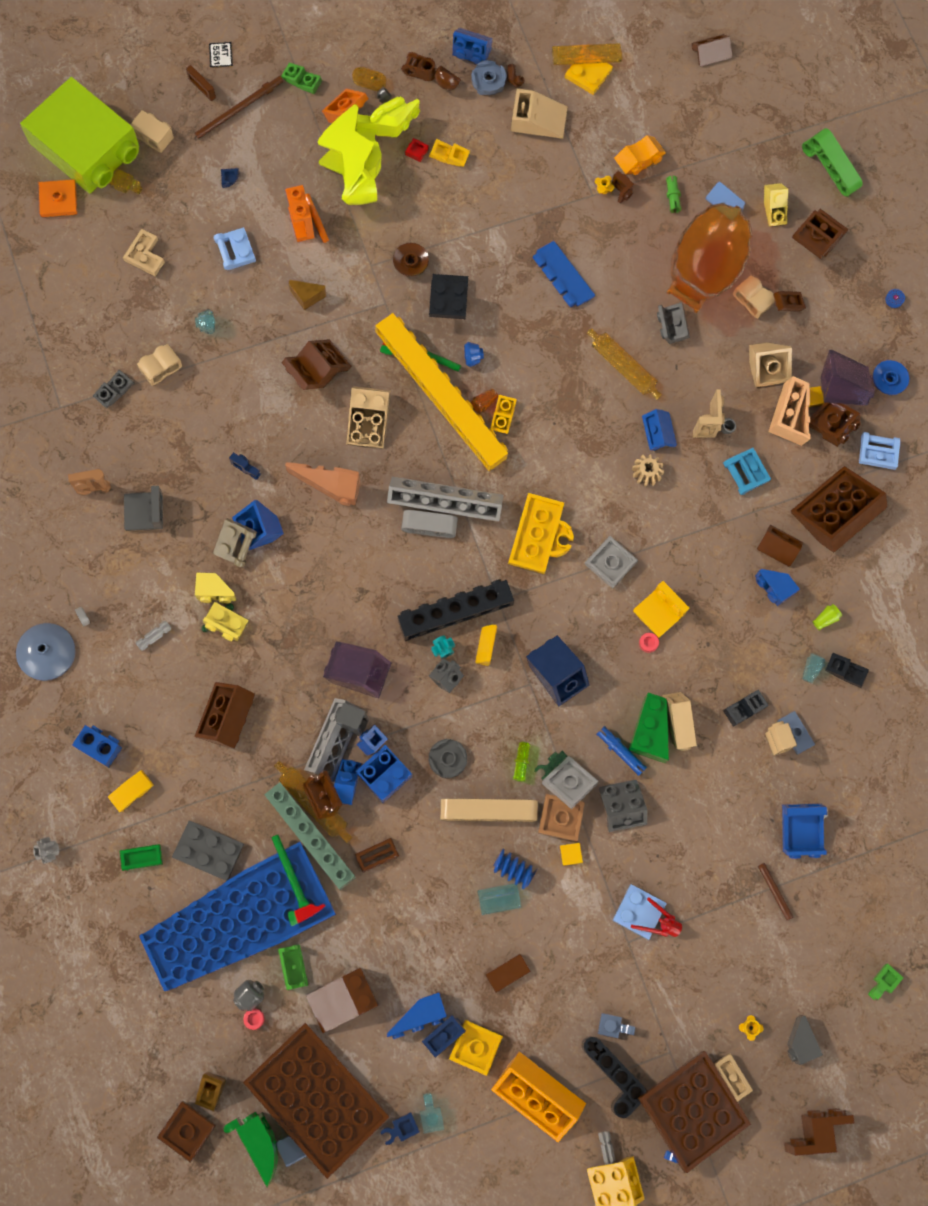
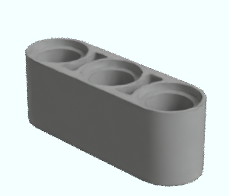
(429, 524)

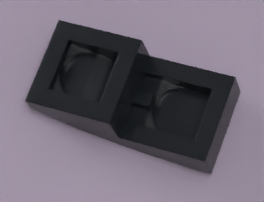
(846, 670)
(745, 708)

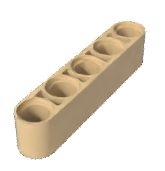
(489, 810)

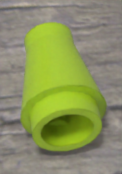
(827, 617)

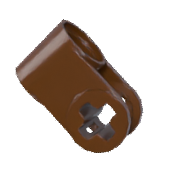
(417, 67)

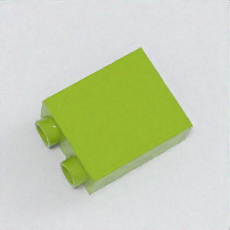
(81, 135)

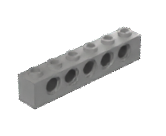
(445, 498)

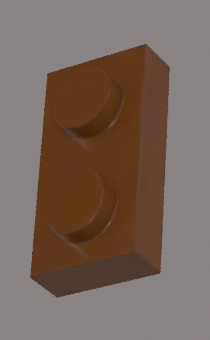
(789, 301)

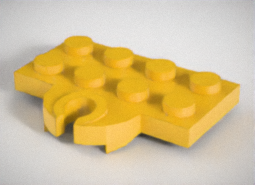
(539, 534)

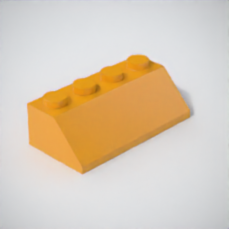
(539, 1097)

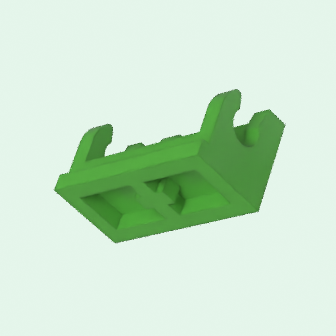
(293, 967)

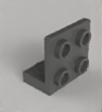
(143, 510)
(624, 805)

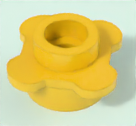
(604, 189)
(757, 1028)

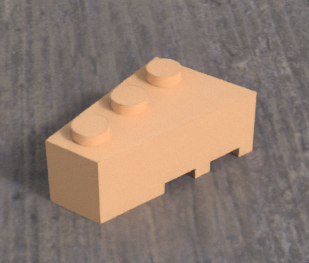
(791, 414)

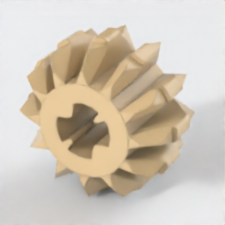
(651, 476)

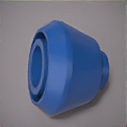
(472, 354)

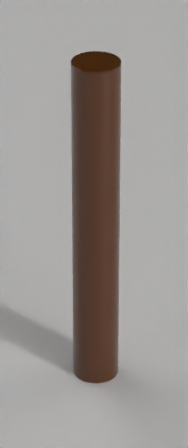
(775, 891)

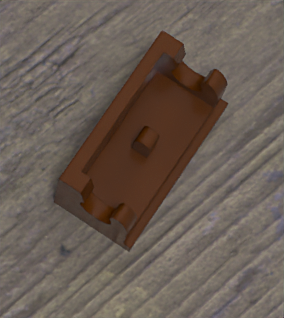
(322, 795)

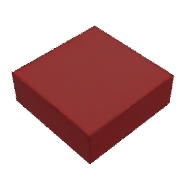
(416, 150)

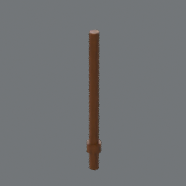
(266, 88)

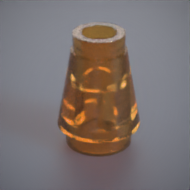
(484, 400)

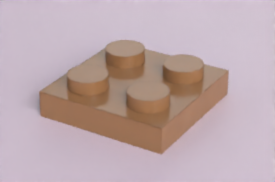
(559, 819)

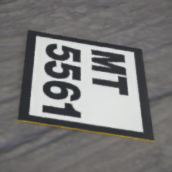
(220, 54)

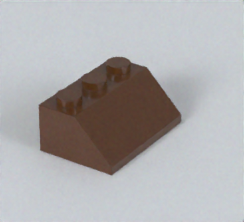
(225, 714)

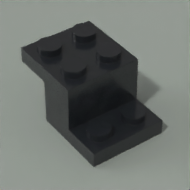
(448, 296)

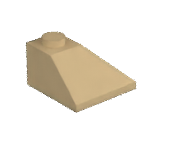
(770, 363)

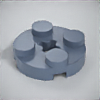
(492, 86)

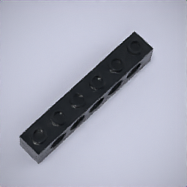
(498, 587)

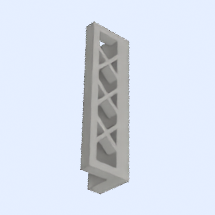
(329, 737)

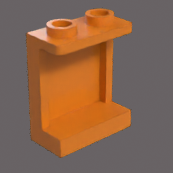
(300, 213)

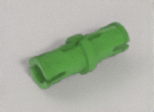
(673, 194)

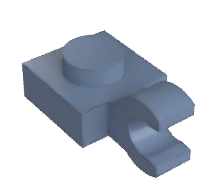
(611, 1026)

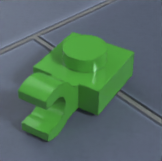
(887, 981)

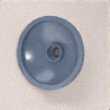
(56, 657)

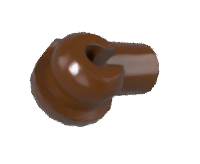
(515, 80)

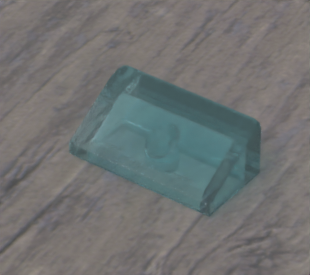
(499, 899)

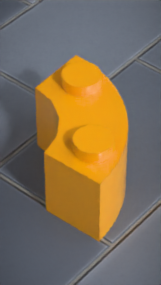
(640, 155)

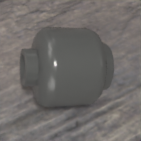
(248, 995)

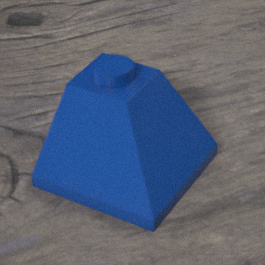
(262, 521)

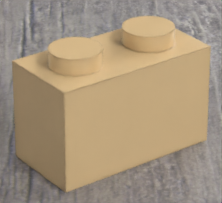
(152, 131)

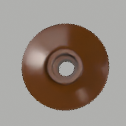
(410, 252)

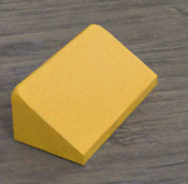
(486, 645)

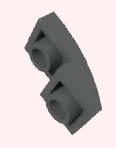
(113, 390)

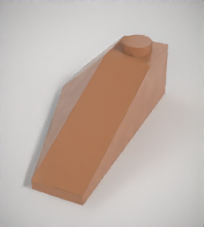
(338, 484)

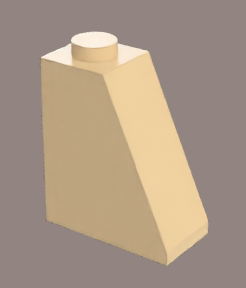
(680, 721)

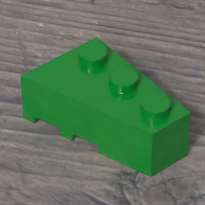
(651, 729)

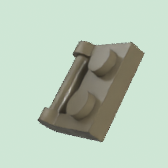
(229, 540)

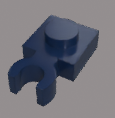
(243, 465)
(403, 1128)

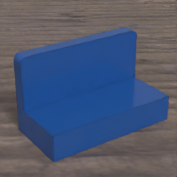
(659, 429)

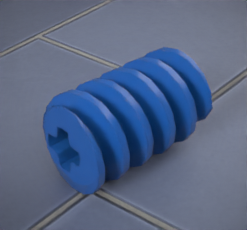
(514, 869)

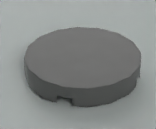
(447, 758)

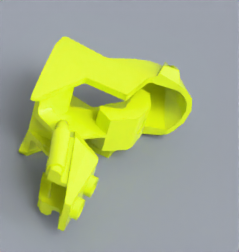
(354, 146)

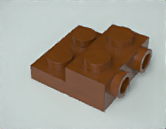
(835, 422)

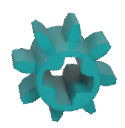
(443, 647)

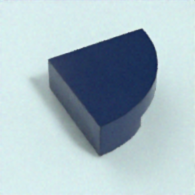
(229, 177)

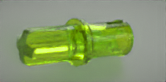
(521, 761)

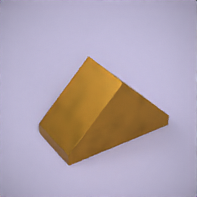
(307, 293)
(210, 1091)

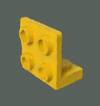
(661, 609)
(616, 1184)

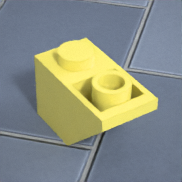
(776, 204)
(212, 587)

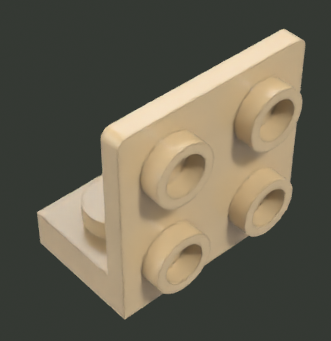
(709, 425)

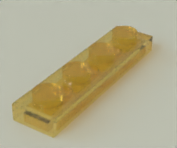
(586, 54)

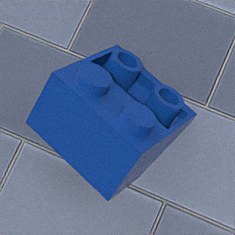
(471, 46)
(384, 773)

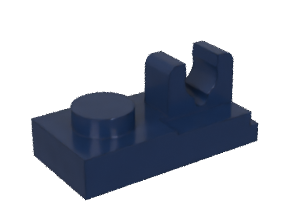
(444, 1035)

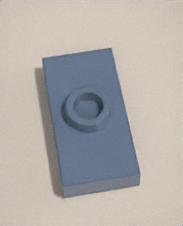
(799, 732)

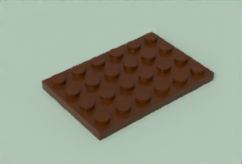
(316, 1100)

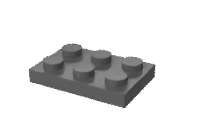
(208, 850)

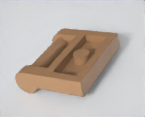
(84, 484)

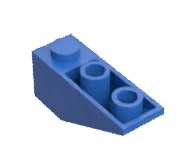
(422, 1012)

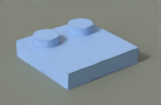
(638, 911)

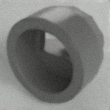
(384, 95)
(729, 424)

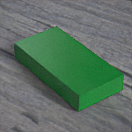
(141, 857)

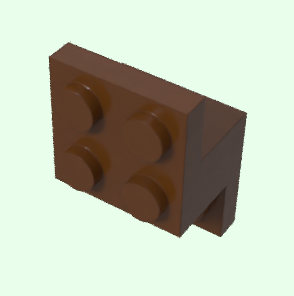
(820, 233)
(316, 364)
(818, 1132)

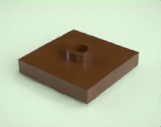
(186, 1131)

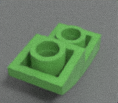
(301, 79)

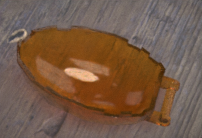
(710, 255)

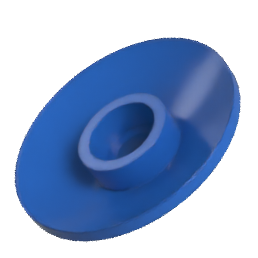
(893, 371)

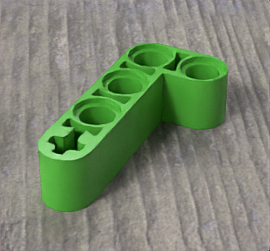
(834, 161)

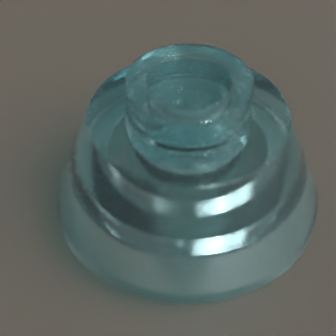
(205, 321)

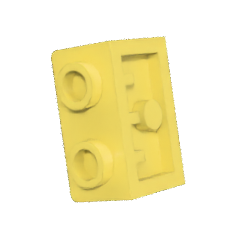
(225, 621)

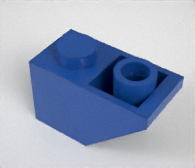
(777, 585)
(347, 780)

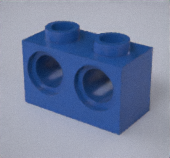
(95, 749)

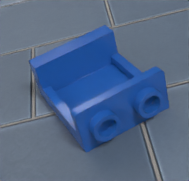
(803, 830)

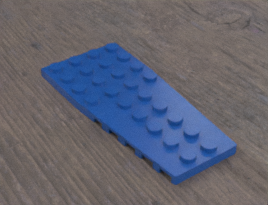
(234, 920)

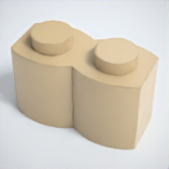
(754, 296)
(159, 364)
(780, 738)

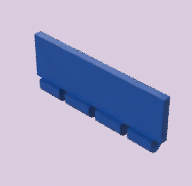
(566, 276)

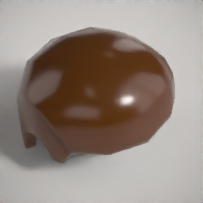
(446, 79)

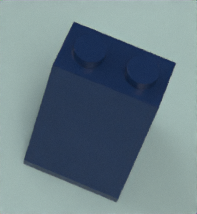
(558, 670)

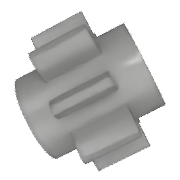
(46, 850)

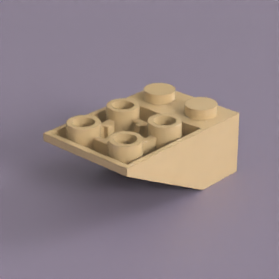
(538, 115)
(368, 417)

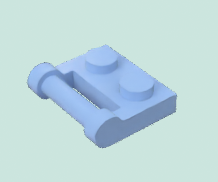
(240, 245)
(877, 455)

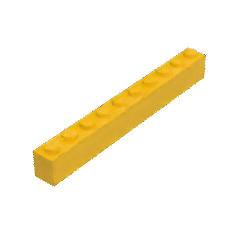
(441, 392)

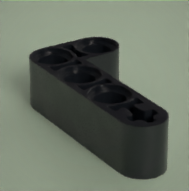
(611, 1072)

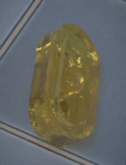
(368, 78)

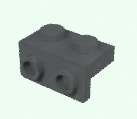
(673, 323)

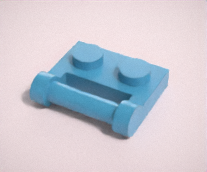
(752, 469)

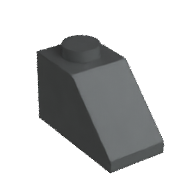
(351, 718)
(802, 1042)

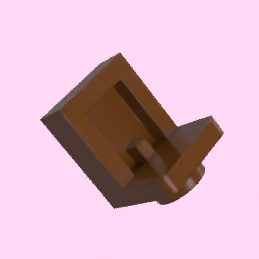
(624, 185)

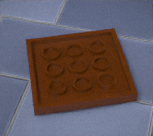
(694, 1111)

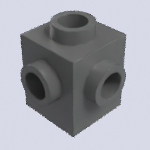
(446, 675)

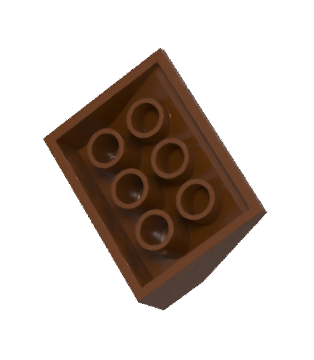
(840, 508)

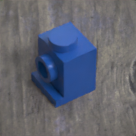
(371, 740)

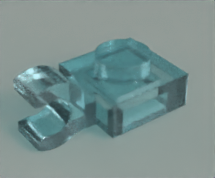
(431, 1117)

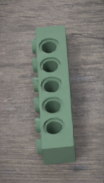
(310, 836)

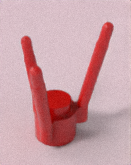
(668, 925)

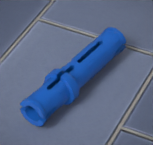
(621, 750)

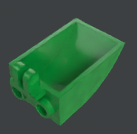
(259, 1143)

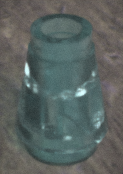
(813, 667)

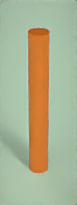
(317, 220)

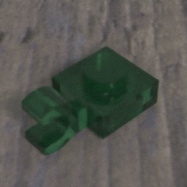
(554, 761)

